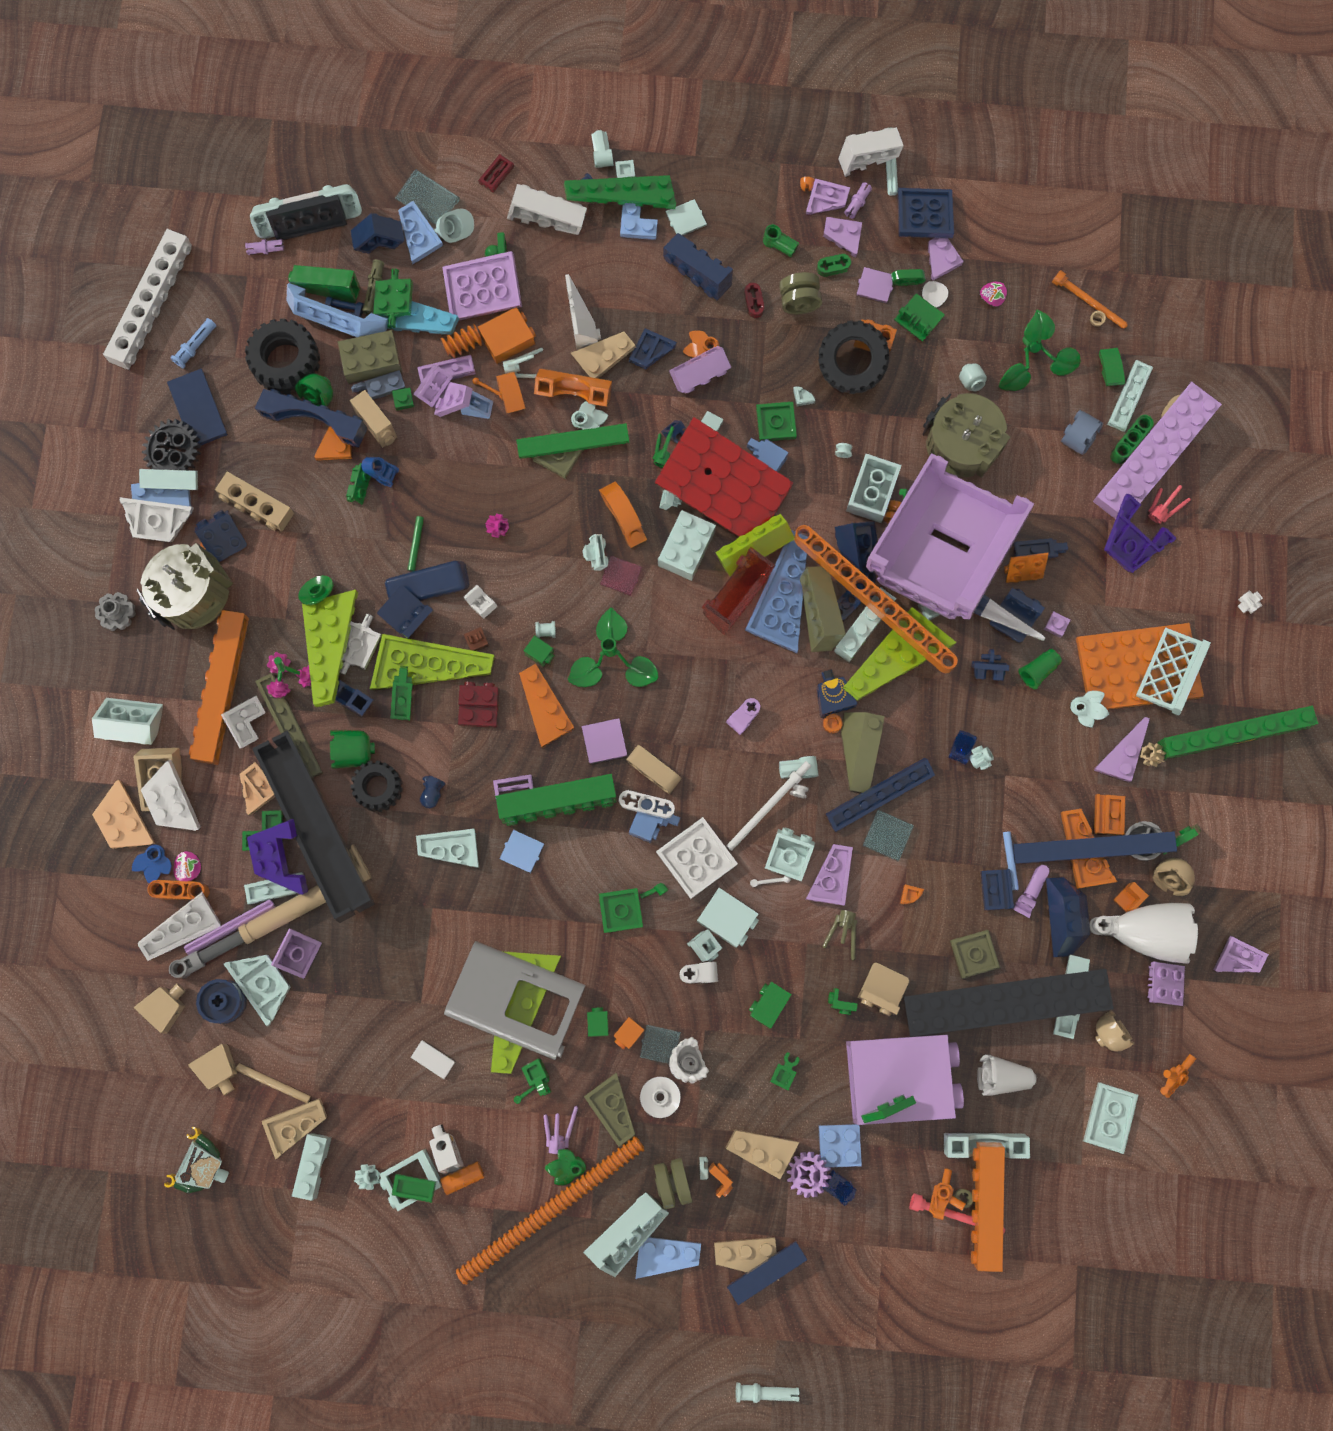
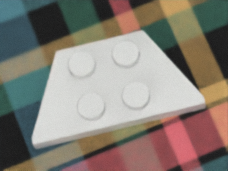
(155, 519)
(168, 800)

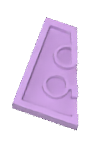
(453, 399)

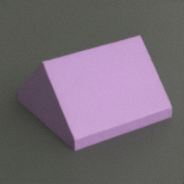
(296, 953)

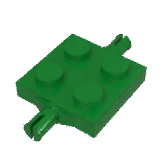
(393, 298)

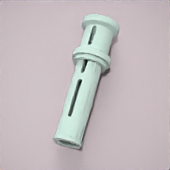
(756, 1393)

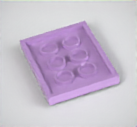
(482, 286)

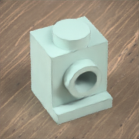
(712, 946)

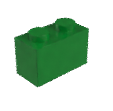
(769, 1005)

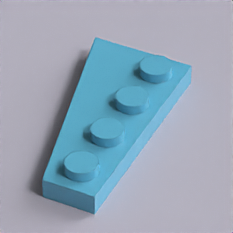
(426, 319)

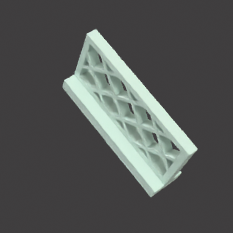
(1188, 678)

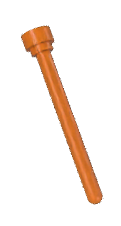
(1061, 280)

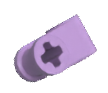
(742, 718)

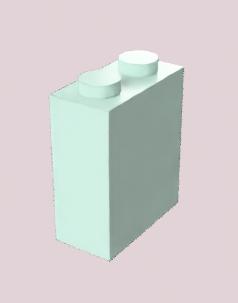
(728, 918)

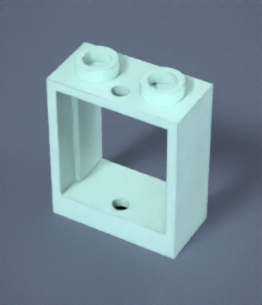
(428, 1168)

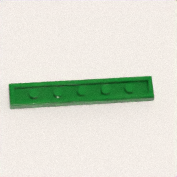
(572, 441)

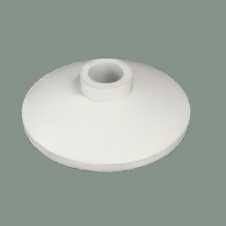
(660, 1108)

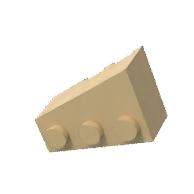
(764, 1151)

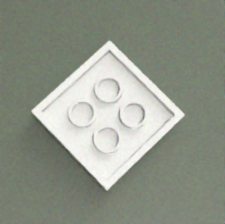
(696, 858)

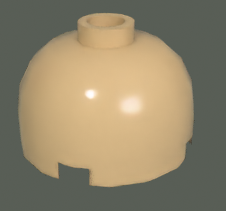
(1174, 875)
(1112, 1033)

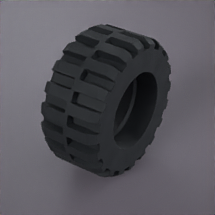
(854, 331)
(275, 335)

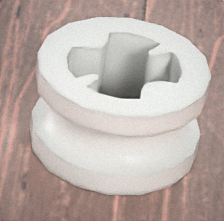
(798, 791)

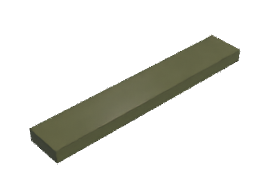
(286, 721)

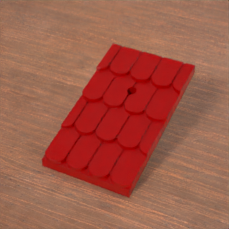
(736, 493)

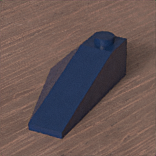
(856, 544)

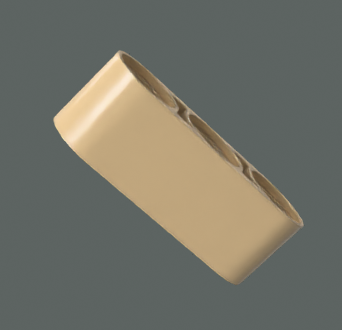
(653, 769)

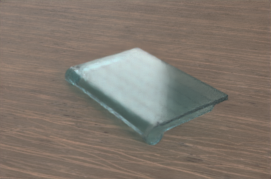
(428, 195)

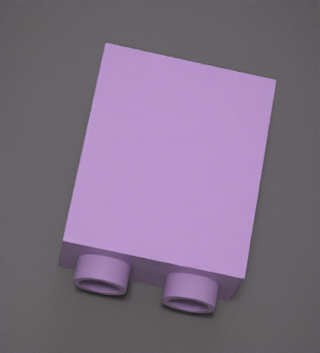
(908, 1067)

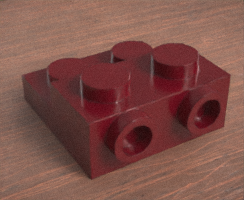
(478, 705)

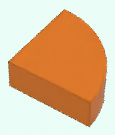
(910, 894)

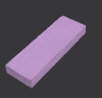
(455, 367)

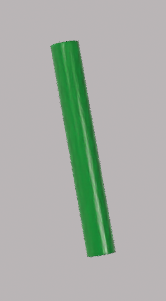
(415, 543)

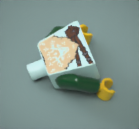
(199, 1166)

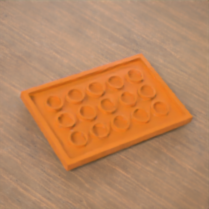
(1119, 661)

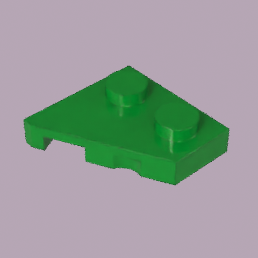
(1187, 834)

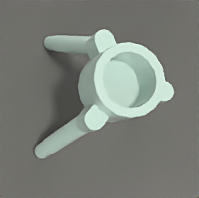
(513, 364)

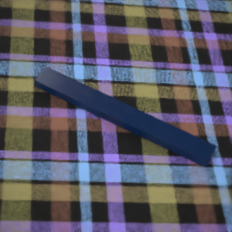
(1095, 847)

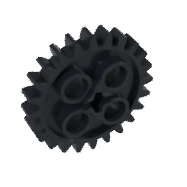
(175, 432)

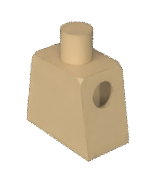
(162, 1007)
(216, 1069)

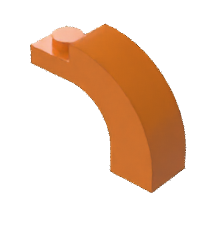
(624, 514)

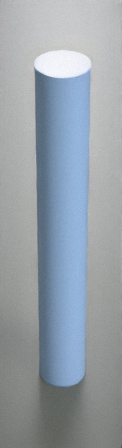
(1010, 859)

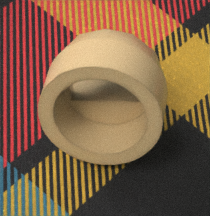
(1097, 315)

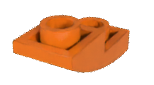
(510, 392)

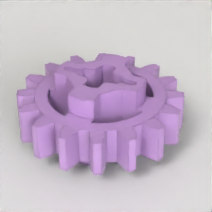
(817, 1176)

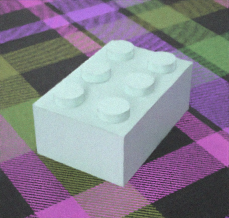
(873, 488)
(686, 545)

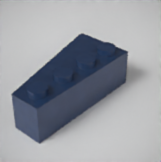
(698, 266)

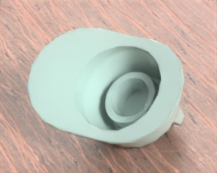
(455, 225)

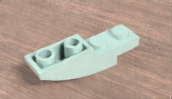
(1066, 1025)

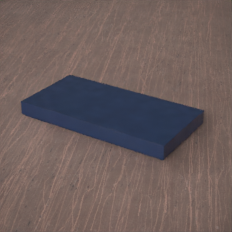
(197, 406)

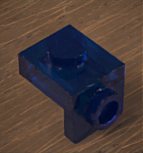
(962, 747)
(840, 1188)

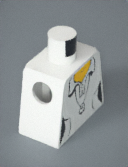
(449, 1158)

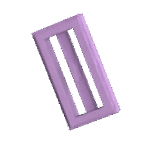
(510, 780)

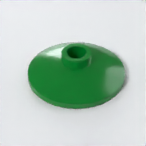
(315, 590)

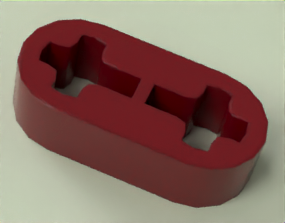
(750, 301)

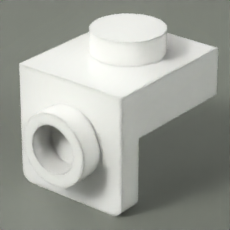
(480, 601)

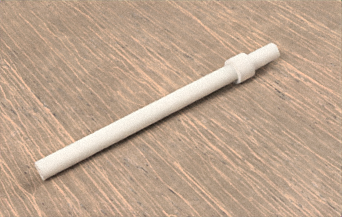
(795, 777)

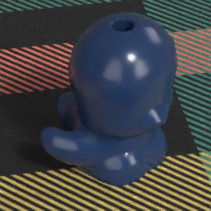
(431, 793)

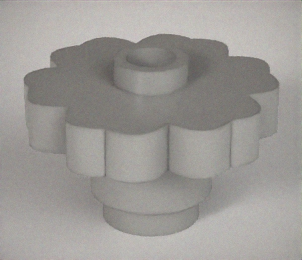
(115, 611)

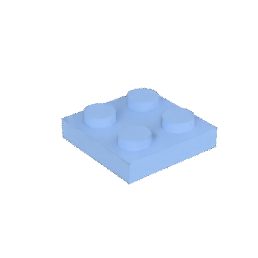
(840, 1145)

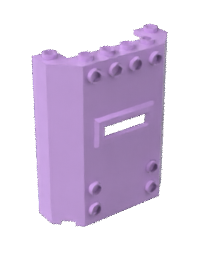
(932, 569)

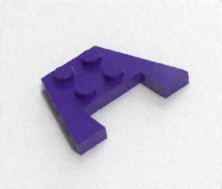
(1128, 543)
(269, 856)

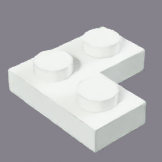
(238, 721)

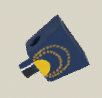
(832, 696)

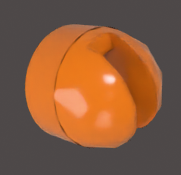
(807, 182)

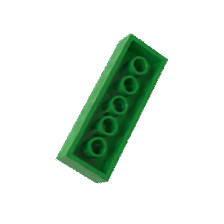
(556, 799)

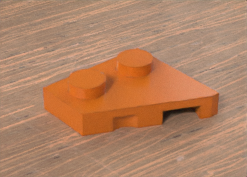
(333, 448)

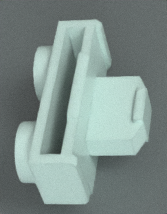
(595, 552)

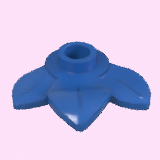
(152, 866)

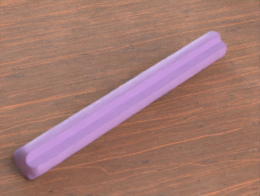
(228, 927)

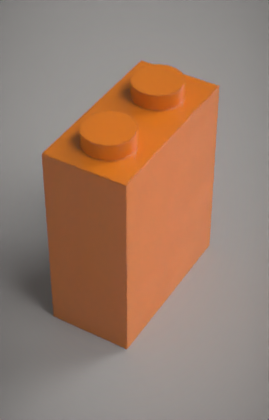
(507, 335)

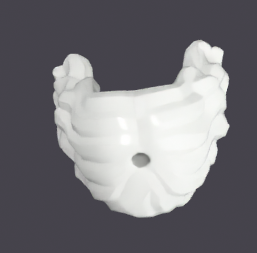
(687, 1052)

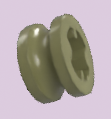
(969, 1196)

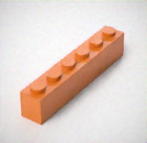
(988, 1206)

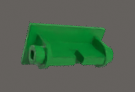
(358, 490)

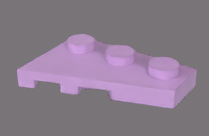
(833, 877)

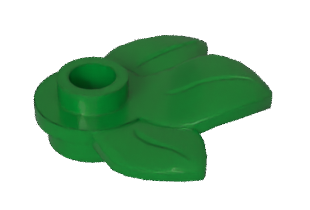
(563, 1167)

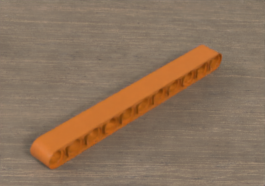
(876, 607)

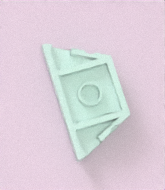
(261, 984)

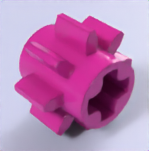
(497, 525)

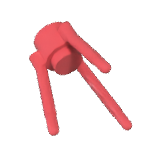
(1159, 513)

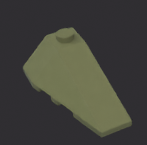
(861, 742)

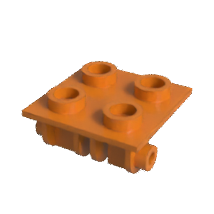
(1026, 567)

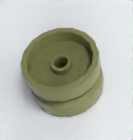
(800, 293)
(673, 1183)

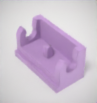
(433, 385)

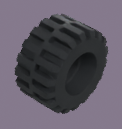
(362, 779)

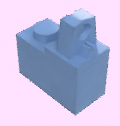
(768, 453)
(646, 825)

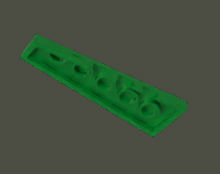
(635, 190)

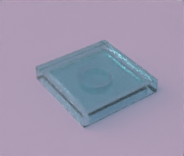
(888, 835)

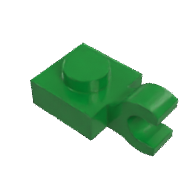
(535, 1075)

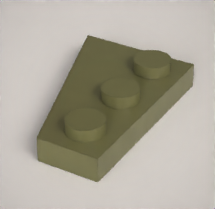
(610, 1107)

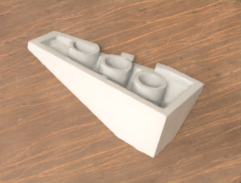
(583, 323)

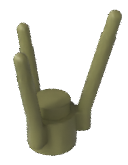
(846, 921)

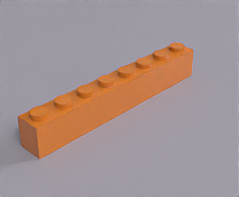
(219, 687)

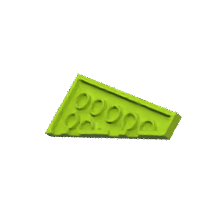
(327, 638)
(893, 658)
(426, 662)
(521, 1008)

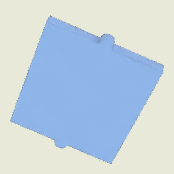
(522, 851)

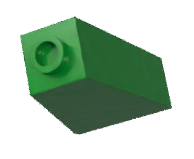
(325, 282)

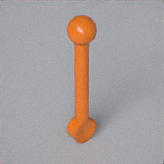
(476, 382)

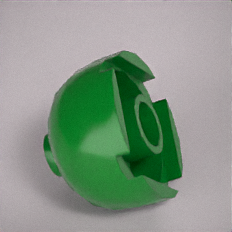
(315, 389)

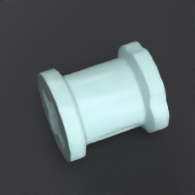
(545, 629)

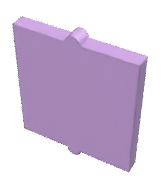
(875, 285)

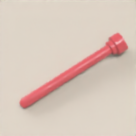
(919, 1203)

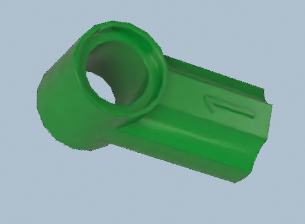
(780, 242)

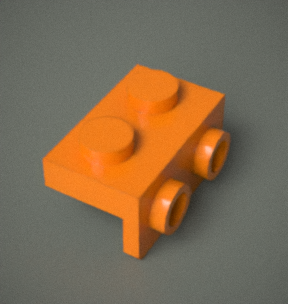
(721, 1174)

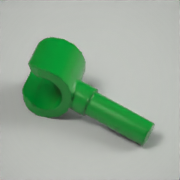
(659, 888)

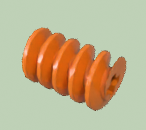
(462, 341)

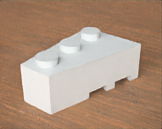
(869, 148)

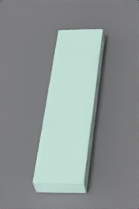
(1130, 395)

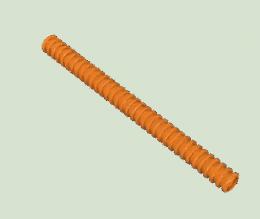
(549, 1211)

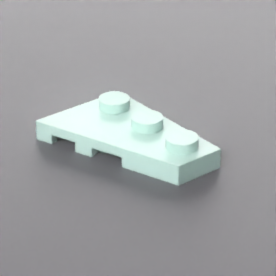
(451, 846)

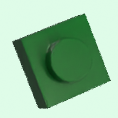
(403, 399)

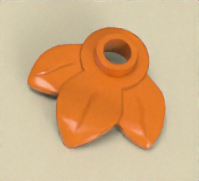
(699, 343)

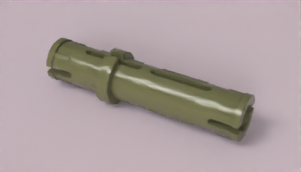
(376, 273)

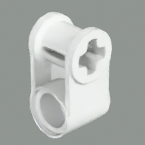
(1106, 921)
(703, 973)

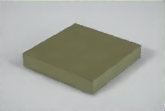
(559, 463)
(974, 954)

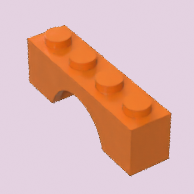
(553, 383)

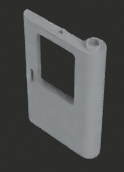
(487, 989)

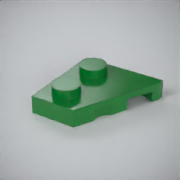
(885, 1110)

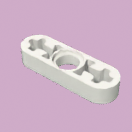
(659, 813)

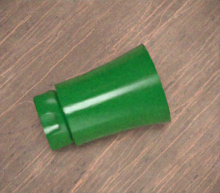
(1040, 668)

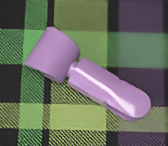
(1026, 902)

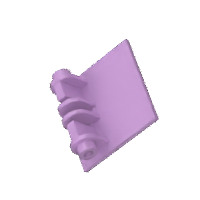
(1166, 983)

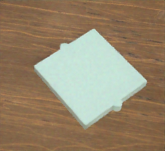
(686, 218)

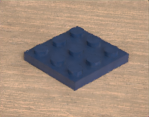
(925, 213)

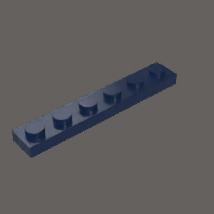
(880, 794)

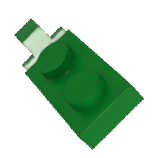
(402, 695)

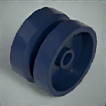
(212, 1009)

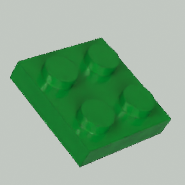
(776, 421)
(620, 910)

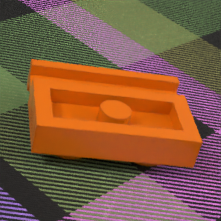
(1109, 814)

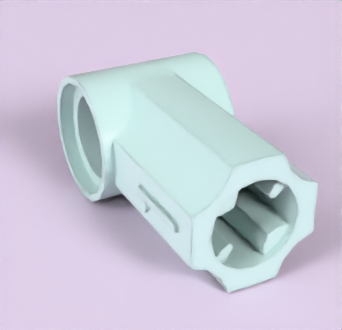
(601, 153)
(788, 767)

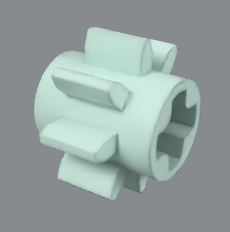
(981, 757)
(367, 1177)

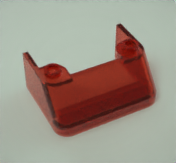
(738, 591)

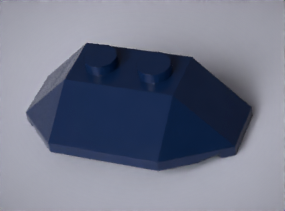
(1067, 916)

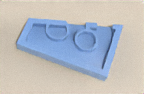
(168, 496)

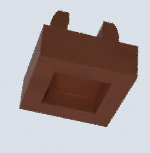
(476, 639)

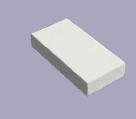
(433, 1059)

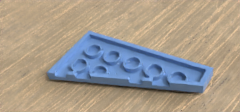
(780, 604)

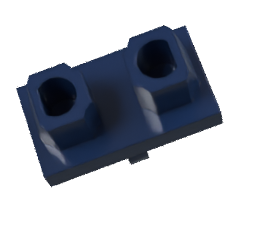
(998, 668)

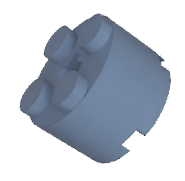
(1082, 432)

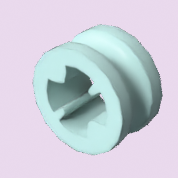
(843, 450)

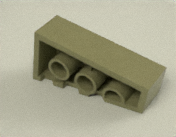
(821, 609)

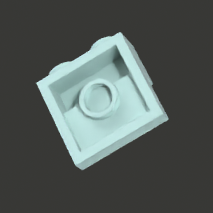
(790, 854)

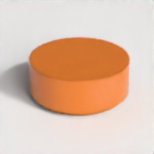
(832, 723)

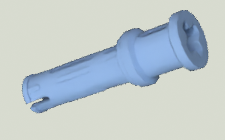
(188, 349)

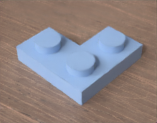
(633, 226)

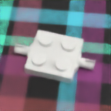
(360, 645)

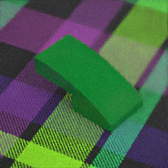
(1112, 367)

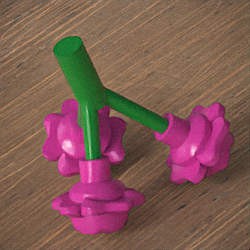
(278, 664)

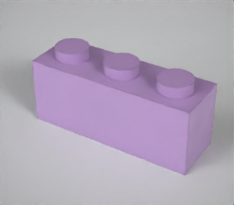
(700, 369)

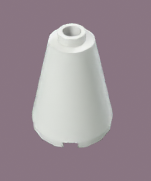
(1003, 1076)

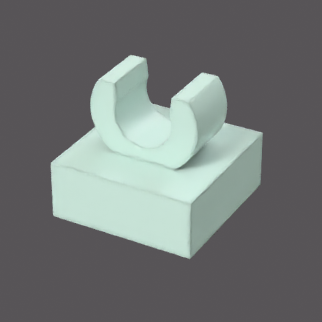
(669, 500)

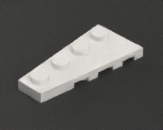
(185, 925)

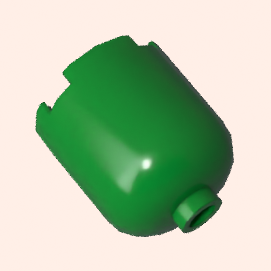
(350, 748)

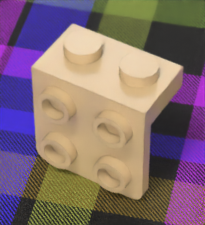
(883, 989)

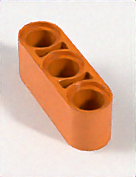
(169, 888)

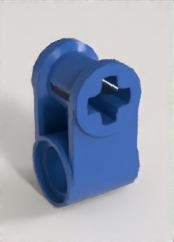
(382, 472)

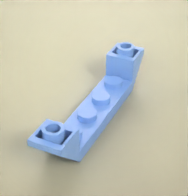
(331, 316)

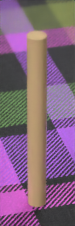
(273, 1083)

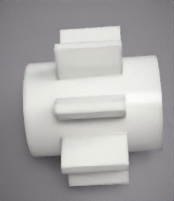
(1250, 602)

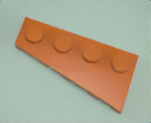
(545, 709)
(1086, 871)

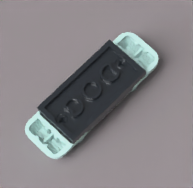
(305, 213)

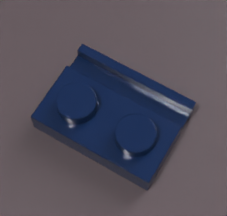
(997, 889)

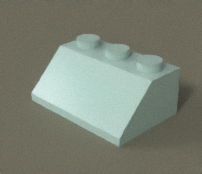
(127, 721)

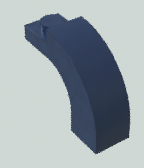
(352, 699)

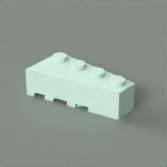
(626, 1235)

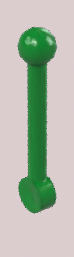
(517, 1099)

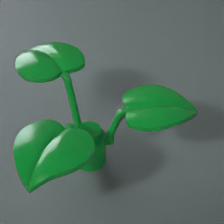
(1039, 328)
(609, 630)

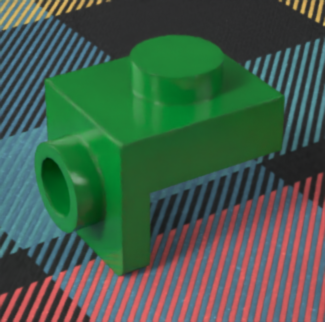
(844, 1007)

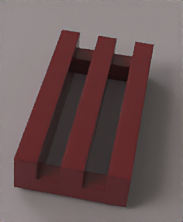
(487, 184)

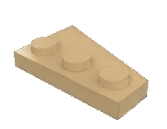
(603, 355)
(290, 1126)
(744, 1254)

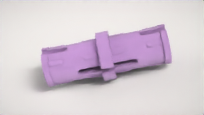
(858, 200)
(264, 246)

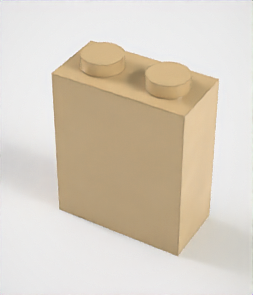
(374, 419)

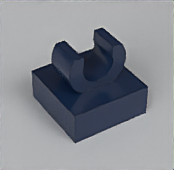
(678, 426)

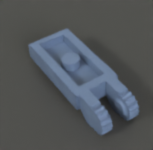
(382, 385)

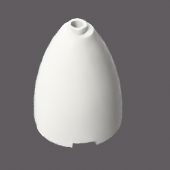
(1159, 931)

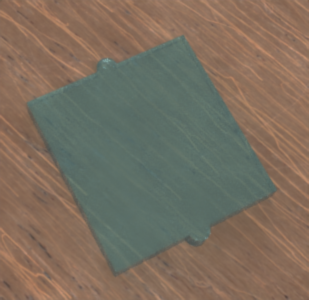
(659, 1043)

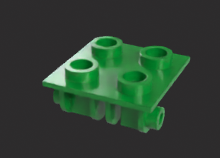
(919, 317)

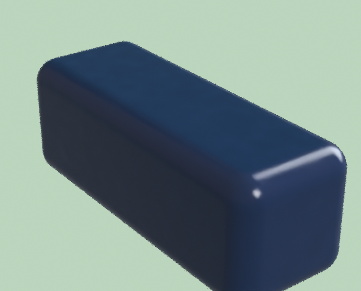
(431, 581)

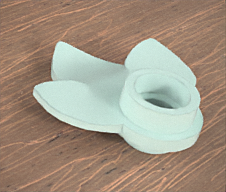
(592, 417)
(1092, 708)

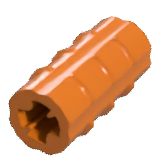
(462, 1178)

